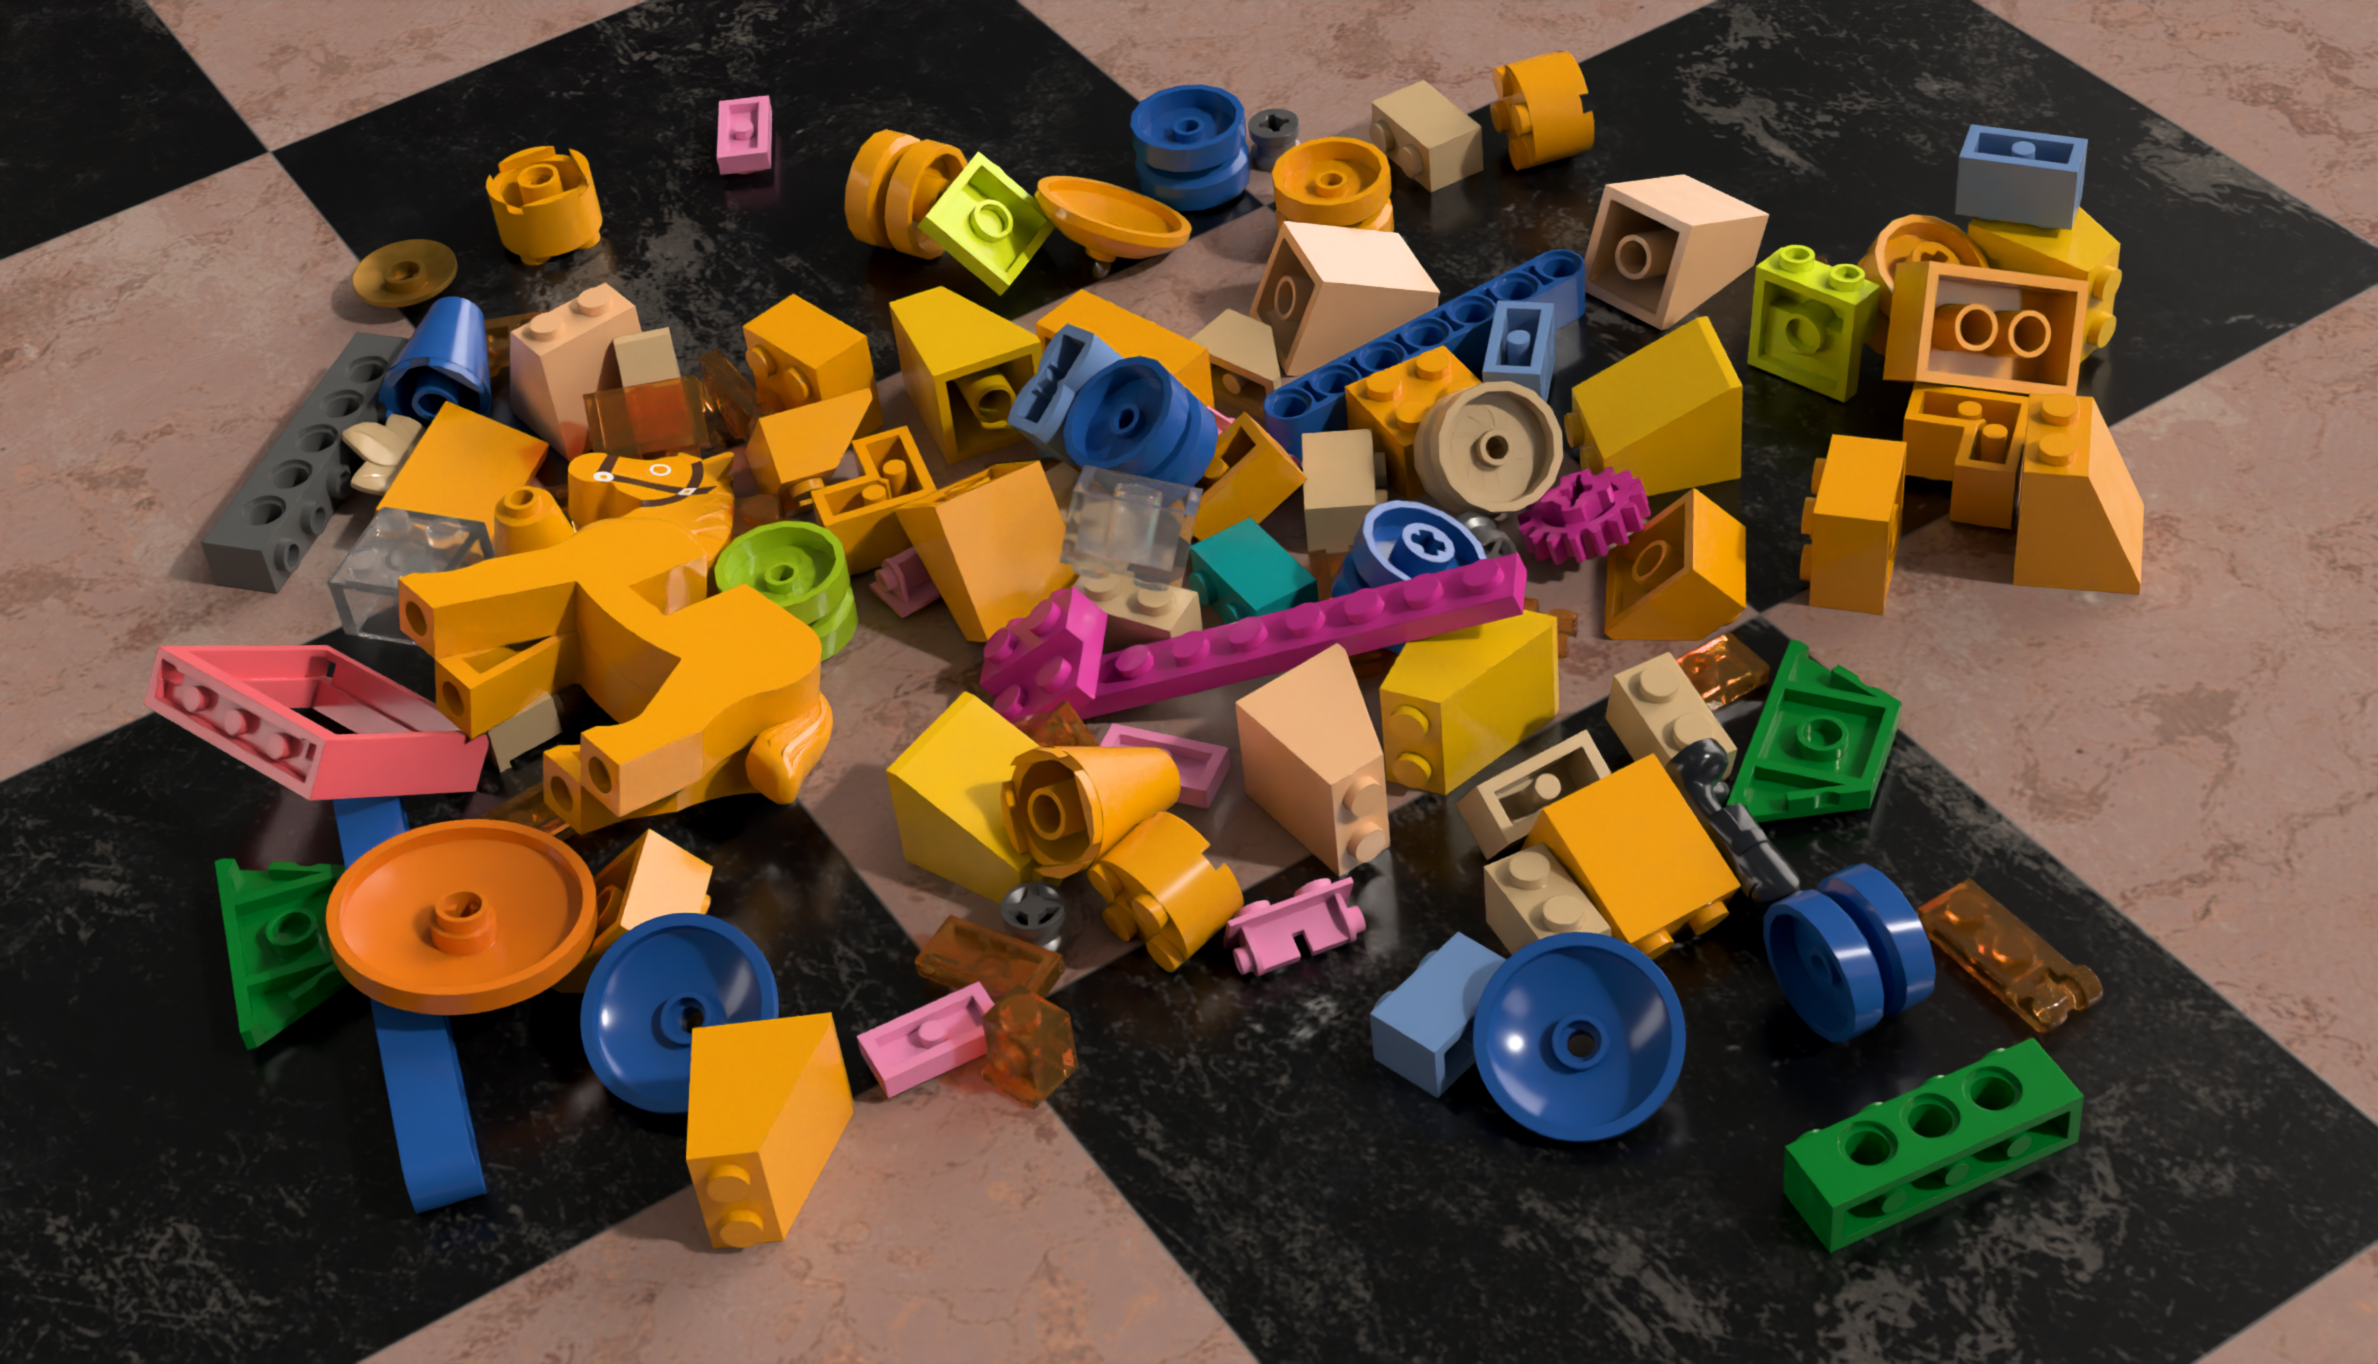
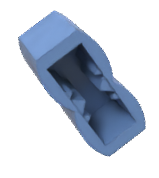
(1045, 399)

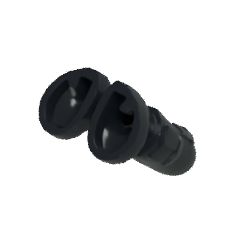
(1734, 831)

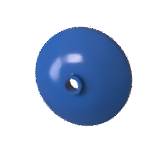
(651, 987)
(1571, 989)

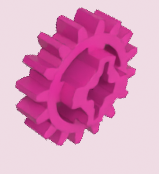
(1584, 515)

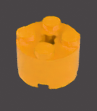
(1542, 109)
(545, 204)
(1165, 889)

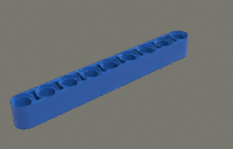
(417, 1054)

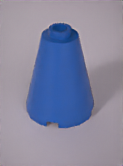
(441, 364)

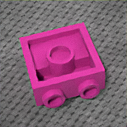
(1046, 656)

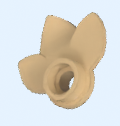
(383, 449)

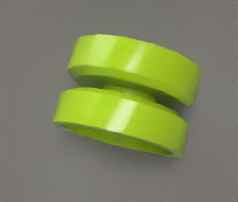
(801, 572)

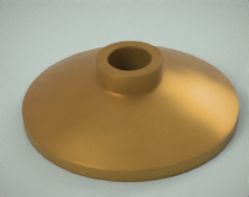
(404, 273)

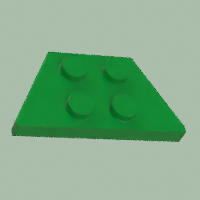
(1816, 742)
(278, 943)

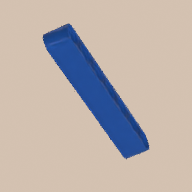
(1461, 325)

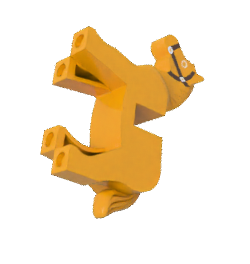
(704, 682)

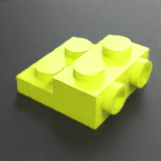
(988, 223)
(1811, 321)

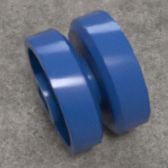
(1190, 147)
(1141, 424)
(1401, 543)
(1849, 952)

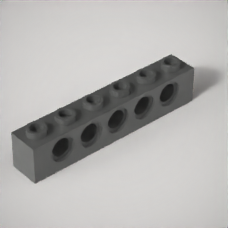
(302, 475)

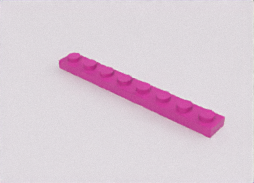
(1287, 638)

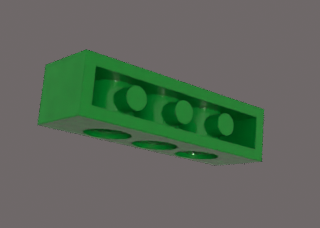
(1931, 1144)

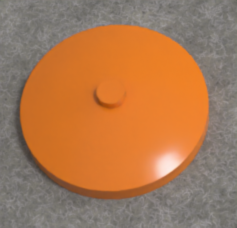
(462, 917)

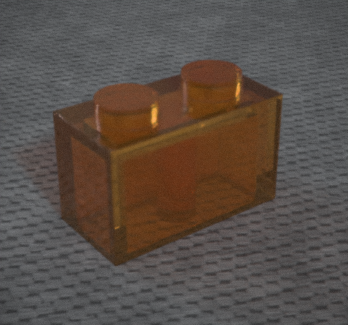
(649, 419)

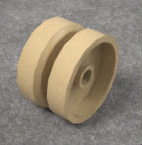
(1492, 416)

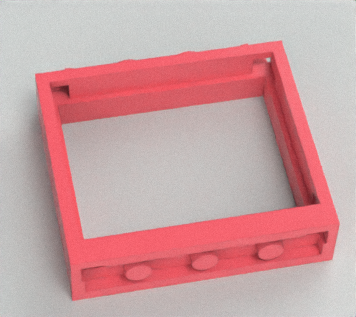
(243, 705)

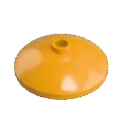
(1111, 218)

